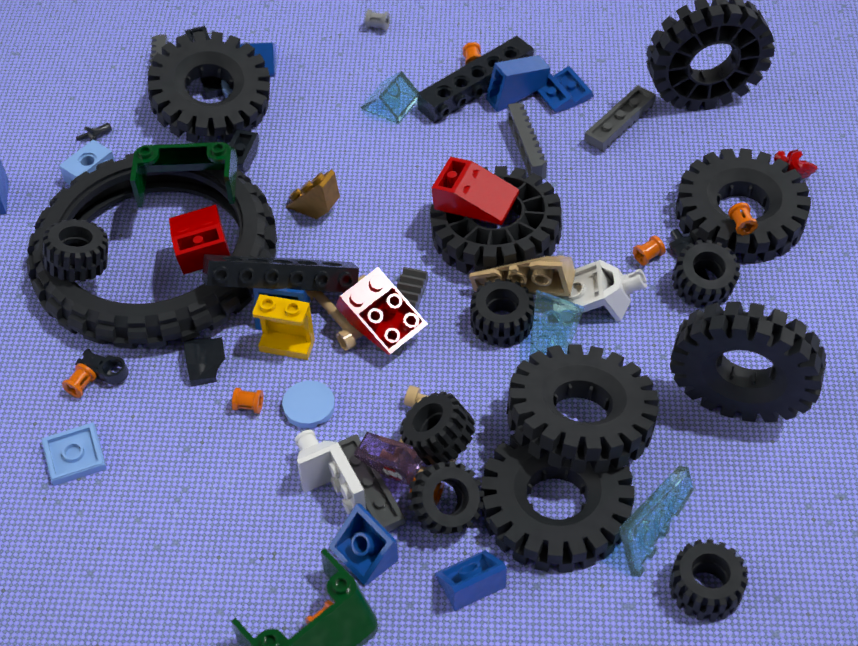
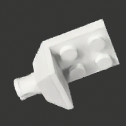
(606, 286)
(327, 463)

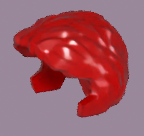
(803, 167)

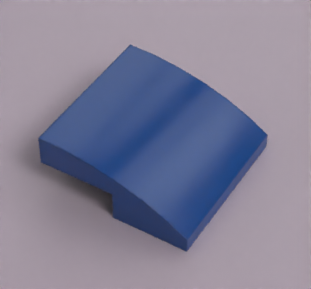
(565, 90)

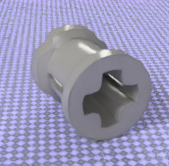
(372, 20)

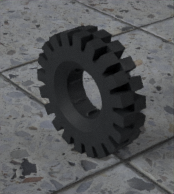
(721, 23)
(226, 60)
(770, 185)
(526, 239)
(559, 376)
(779, 390)
(547, 540)

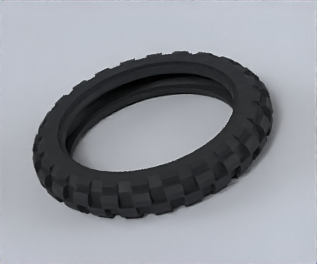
(157, 321)

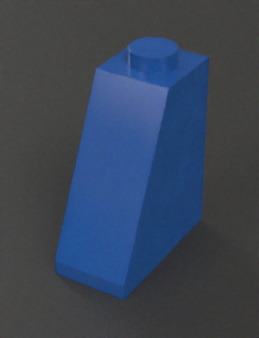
(516, 80)

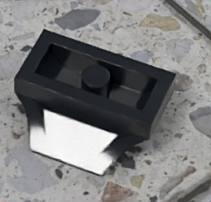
(246, 148)
(203, 359)

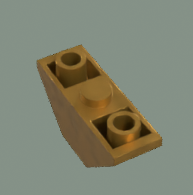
(315, 196)

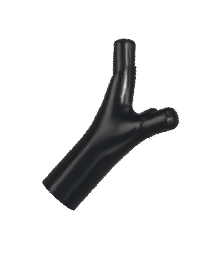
(94, 133)

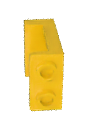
(285, 326)

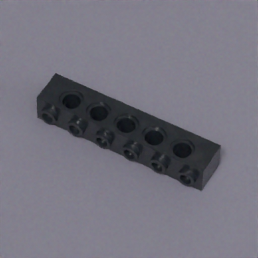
(468, 81)
(278, 273)

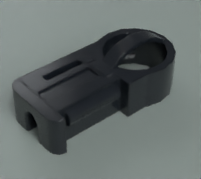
(103, 365)

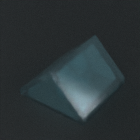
(392, 98)

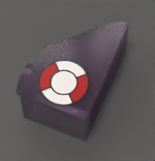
(389, 457)

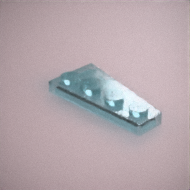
(553, 322)
(653, 519)

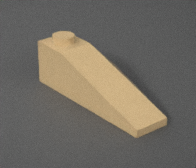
(546, 274)

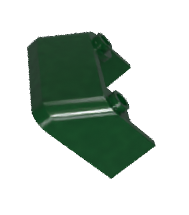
(183, 158)
(344, 623)

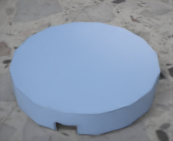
(308, 404)

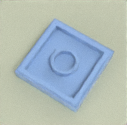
(73, 454)

